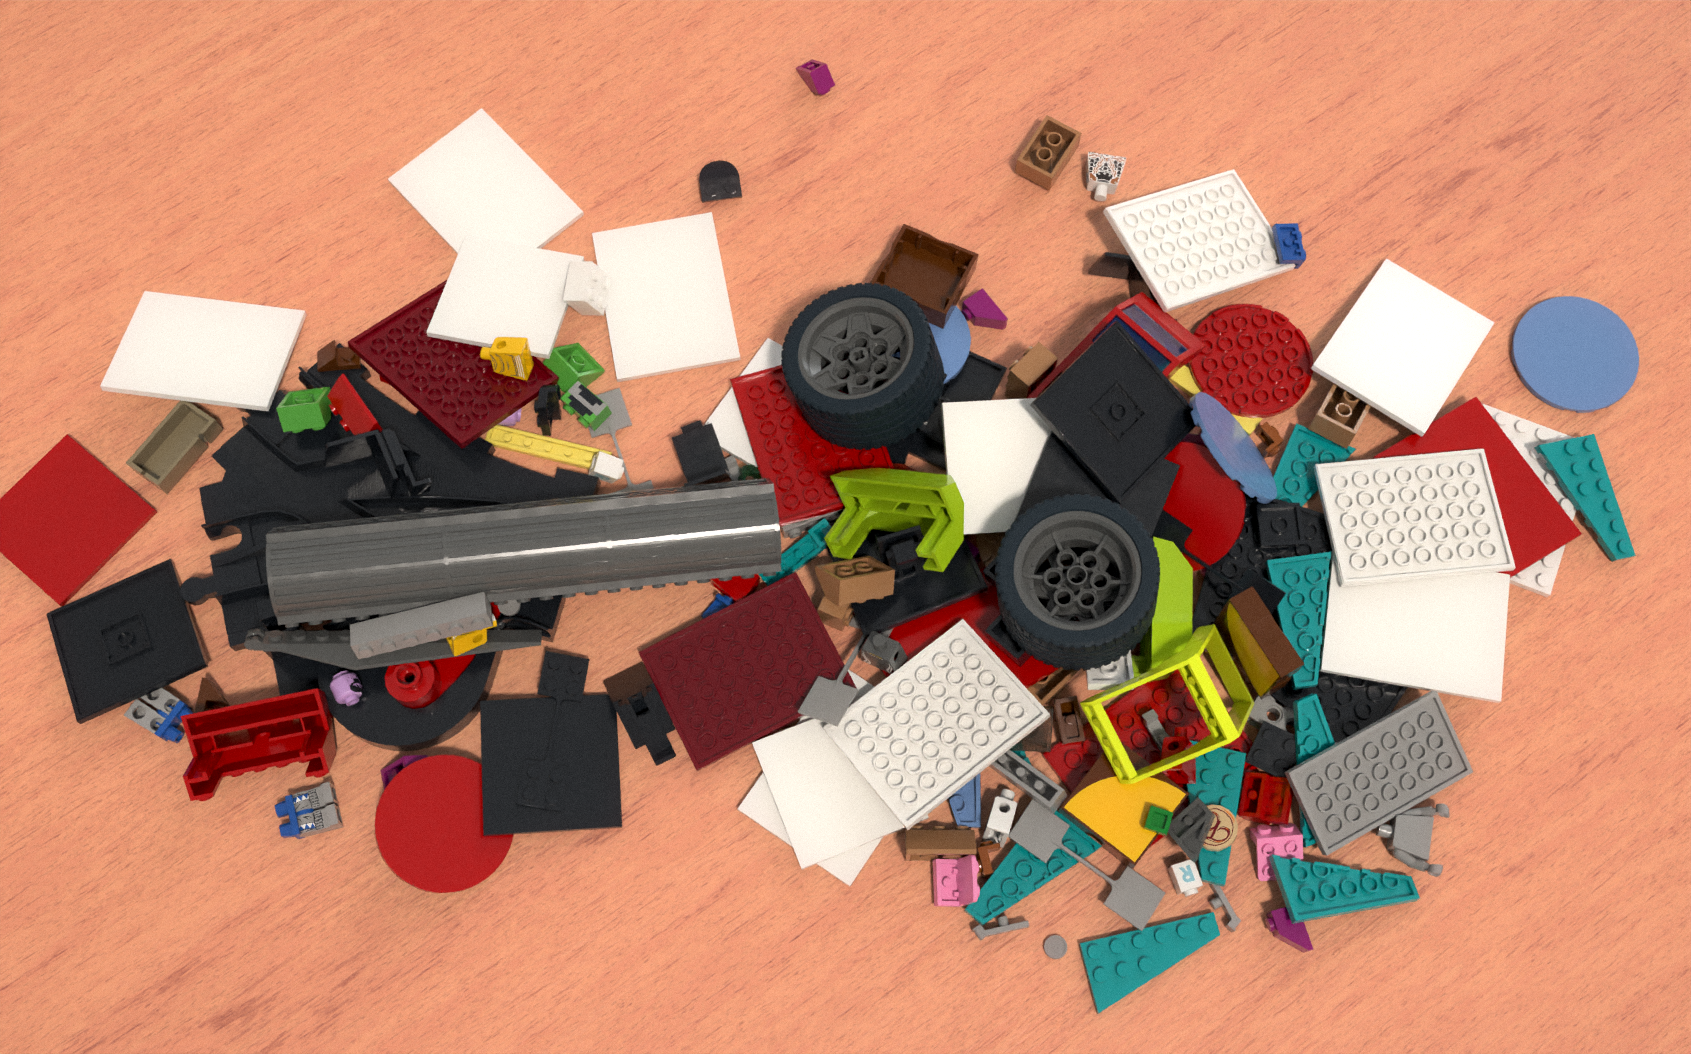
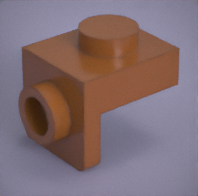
(1270, 437)
(983, 857)

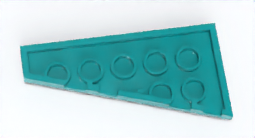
(1295, 471)
(1587, 485)
(1302, 608)
(1311, 738)
(1217, 783)
(1025, 873)
(1332, 890)
(1133, 958)

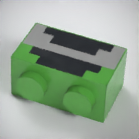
(586, 406)

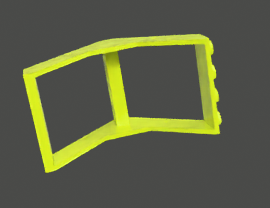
(1222, 726)

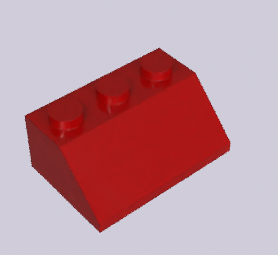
(351, 408)

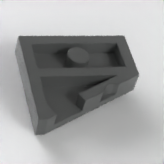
(1191, 828)

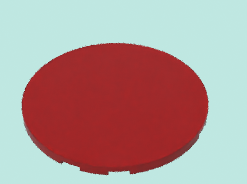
(1252, 361)
(1205, 502)
(434, 826)

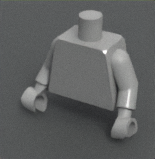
(1411, 835)

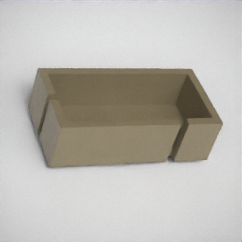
(174, 446)

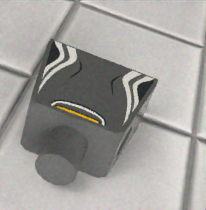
(880, 653)

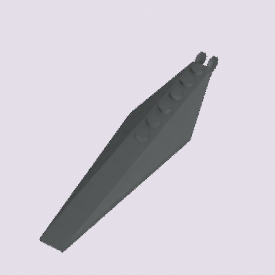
(335, 649)

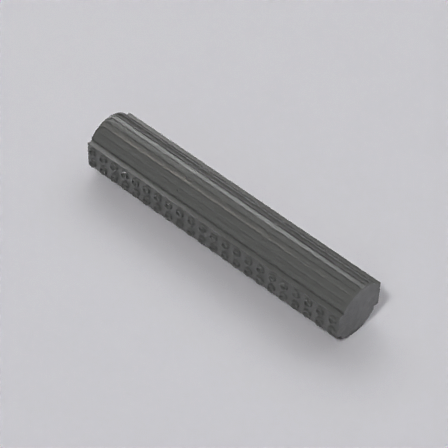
(523, 550)

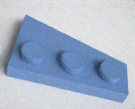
(967, 804)

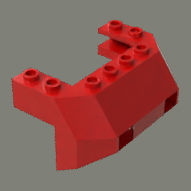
(258, 737)

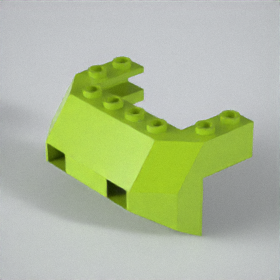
(896, 502)
(1173, 612)

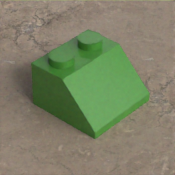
(573, 364)
(305, 410)

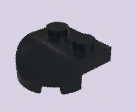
(719, 182)
(548, 407)

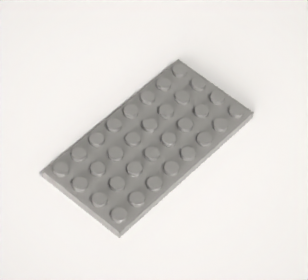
(1378, 772)

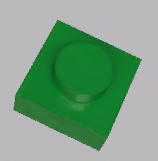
(1158, 820)

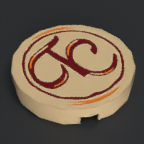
(1223, 829)

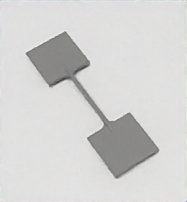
(618, 420)
(831, 698)
(1130, 895)

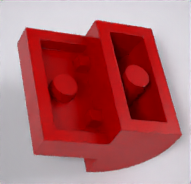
(1265, 799)

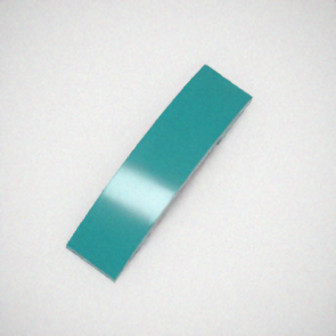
(801, 552)

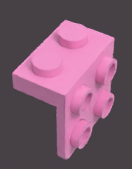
(1275, 840)
(955, 881)

